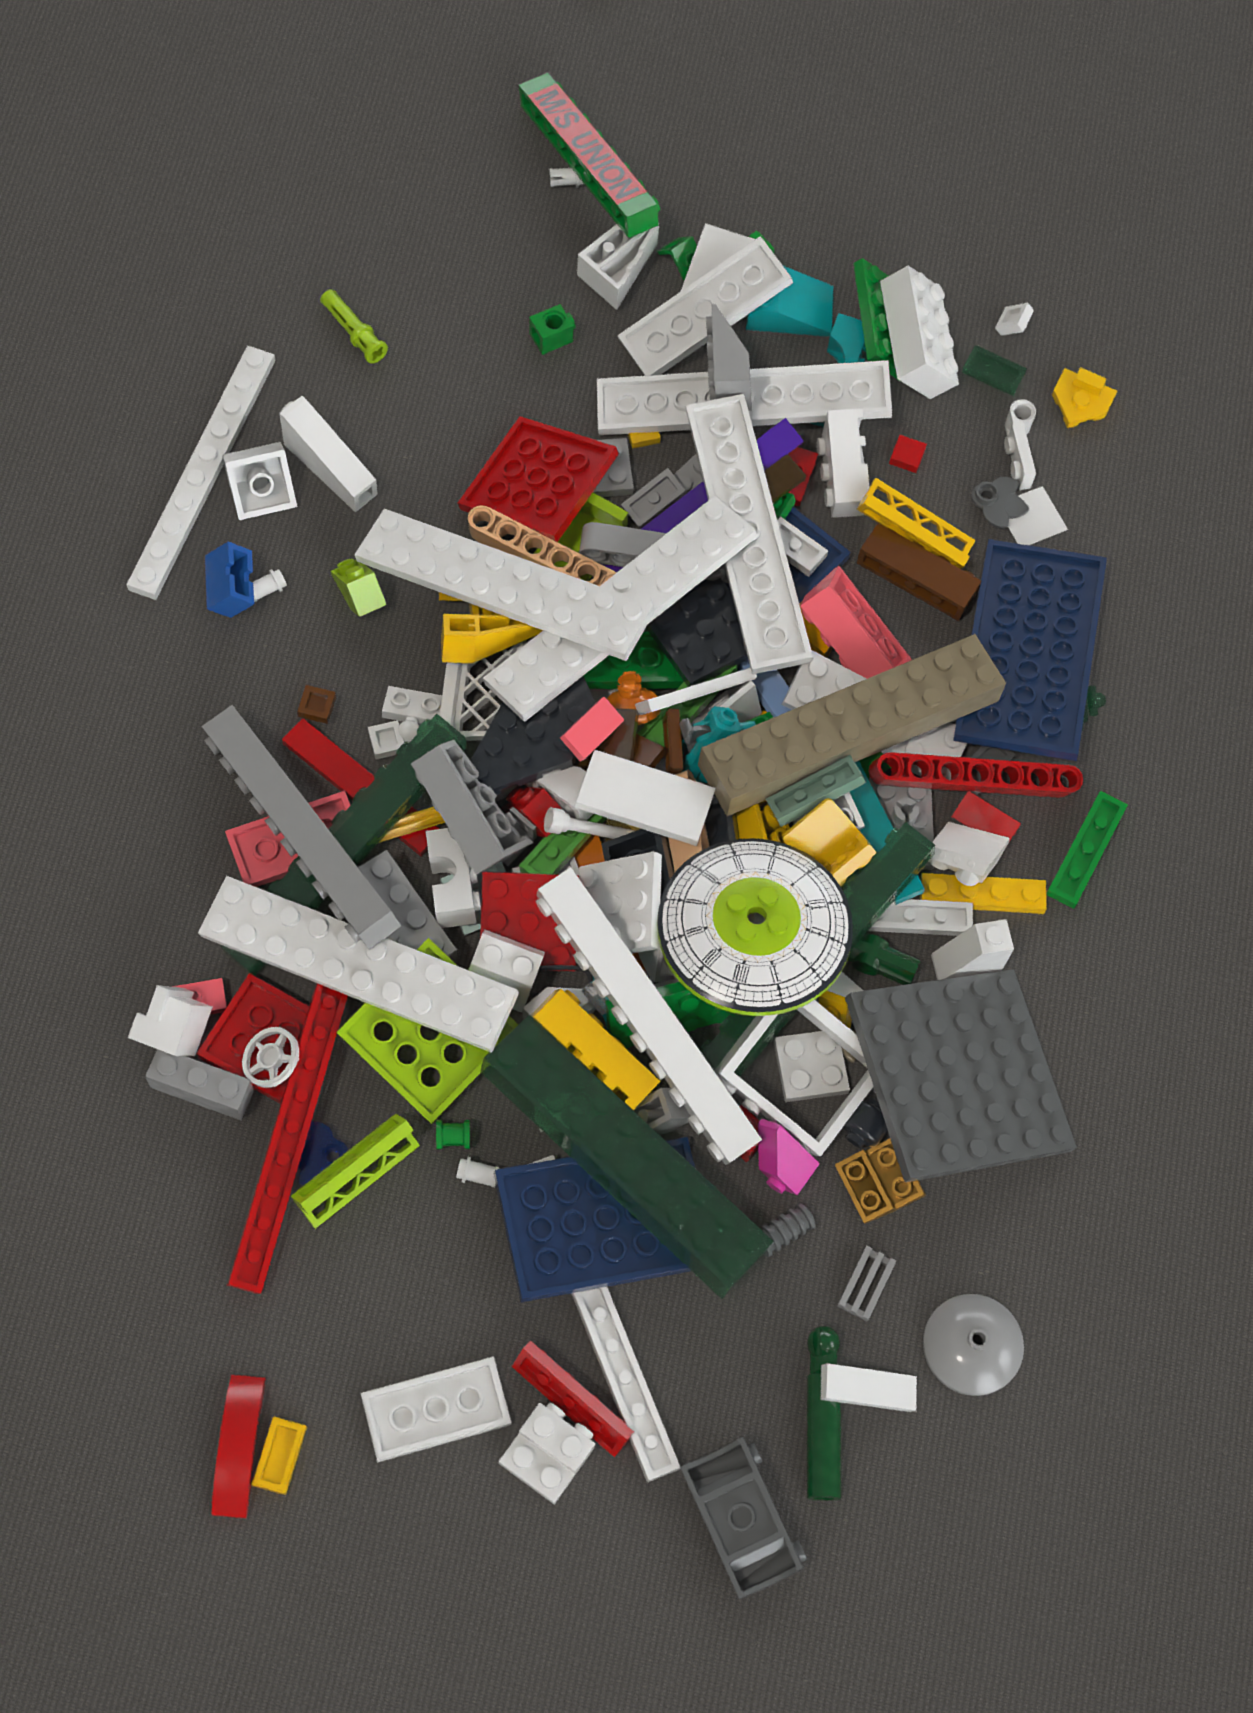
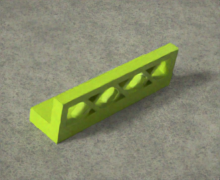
(351, 1167)

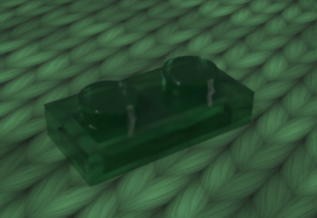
(994, 370)

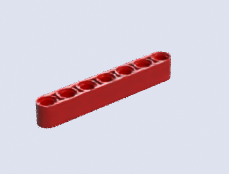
(989, 771)

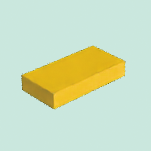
(279, 1455)

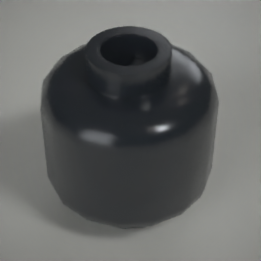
(866, 1125)

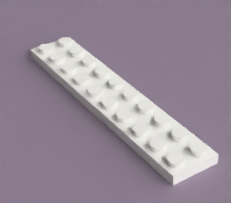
(793, 392)
(760, 571)
(656, 577)
(505, 584)
(383, 976)

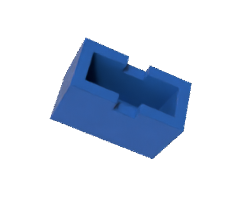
(228, 579)

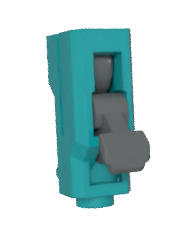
(717, 724)

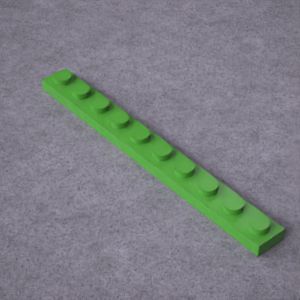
(558, 849)

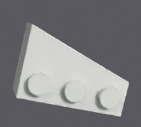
(615, 262)
(843, 462)

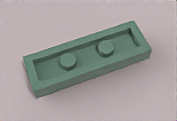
(809, 792)

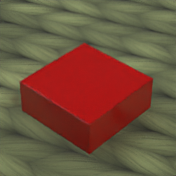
(907, 453)

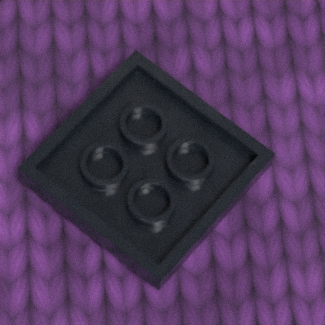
(701, 633)

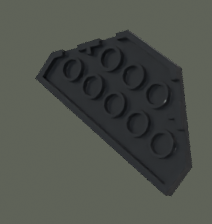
(522, 750)

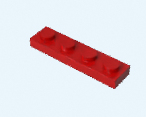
(572, 1398)

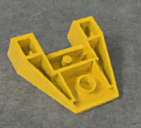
(479, 634)

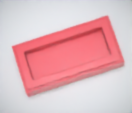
(592, 729)

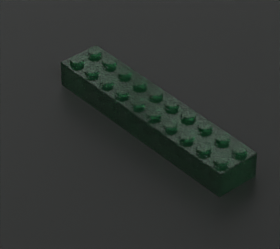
(626, 1156)

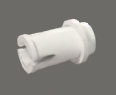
(566, 177)
(268, 584)
(476, 1172)

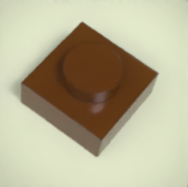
(316, 704)

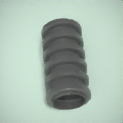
(788, 1227)

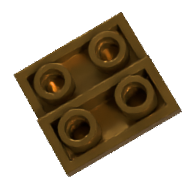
(877, 1182)

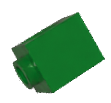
(547, 338)

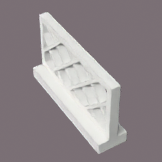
(456, 691)

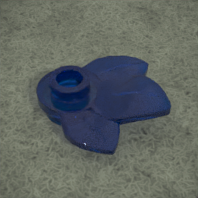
(315, 1151)

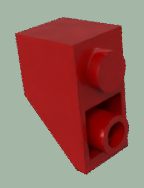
(532, 804)

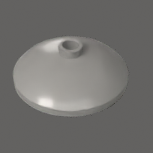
(960, 1362)

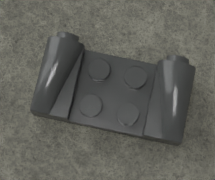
(743, 1518)

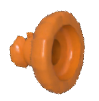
(630, 693)

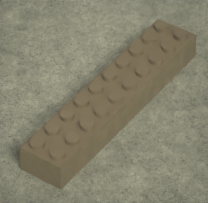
(851, 723)

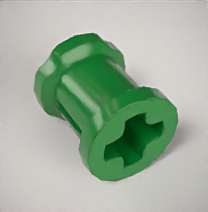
(452, 1134)

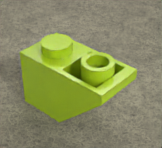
(358, 586)

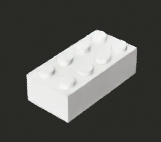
(919, 332)

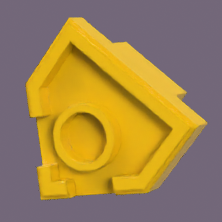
(1082, 396)

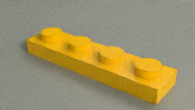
(990, 895)

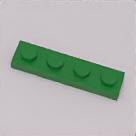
(1086, 849)

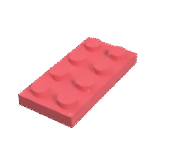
(260, 852)

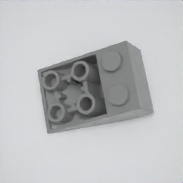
(726, 360)

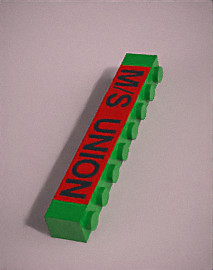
(589, 155)

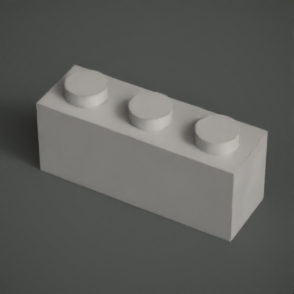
(200, 1084)

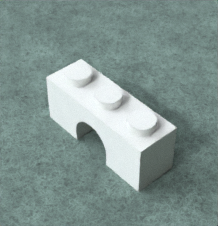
(454, 900)

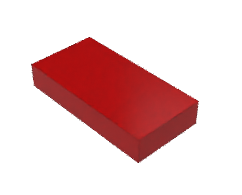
(983, 816)

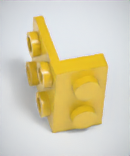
(831, 840)

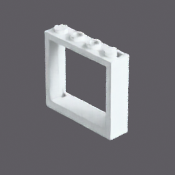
(758, 1104)

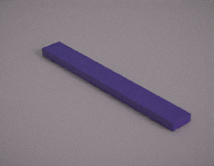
(772, 447)

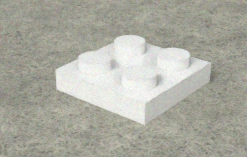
(810, 1066)

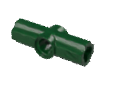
(874, 956)

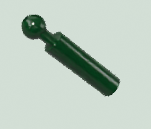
(822, 1421)

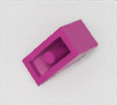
(783, 1159)

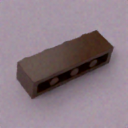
(918, 571)

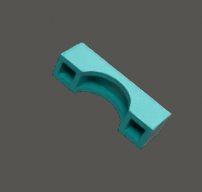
(846, 343)

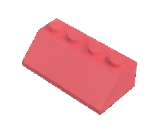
(852, 626)

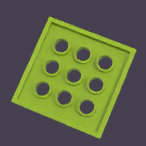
(429, 1053)

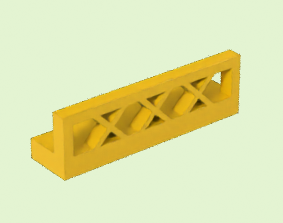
(912, 530)

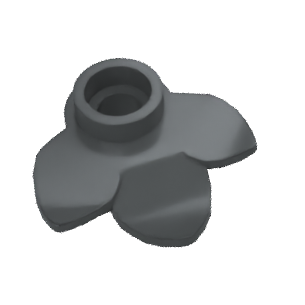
(1002, 502)

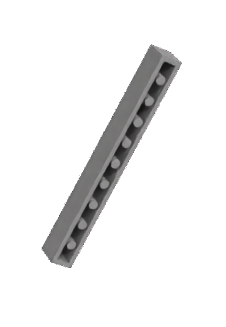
(301, 827)

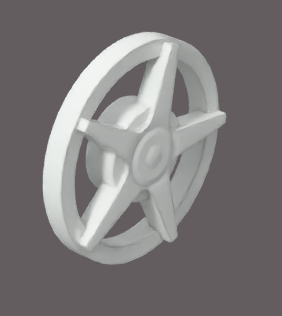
(270, 1057)

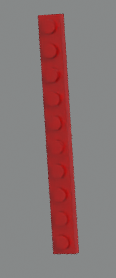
(287, 1141)

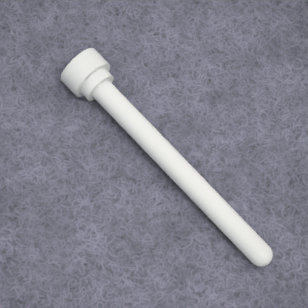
(558, 821)

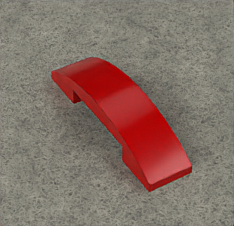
(237, 1446)

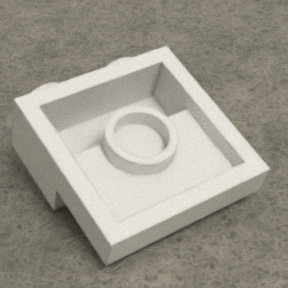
(548, 1451)

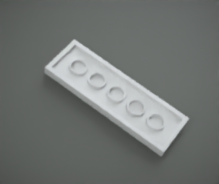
(680, 323)
(826, 677)

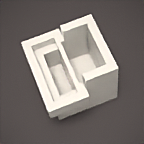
(172, 1022)

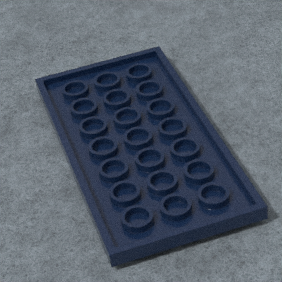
(1040, 631)

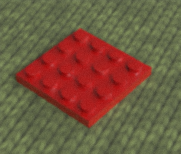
(540, 476)

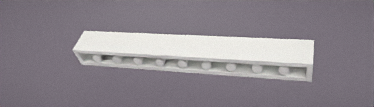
(647, 1016)

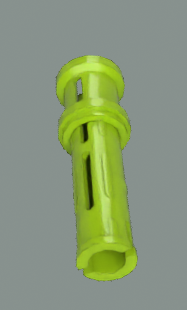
(360, 334)

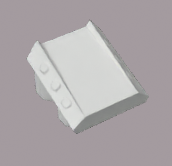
(967, 852)

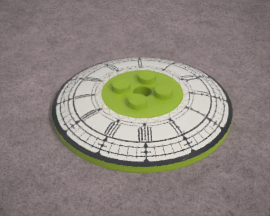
(748, 964)

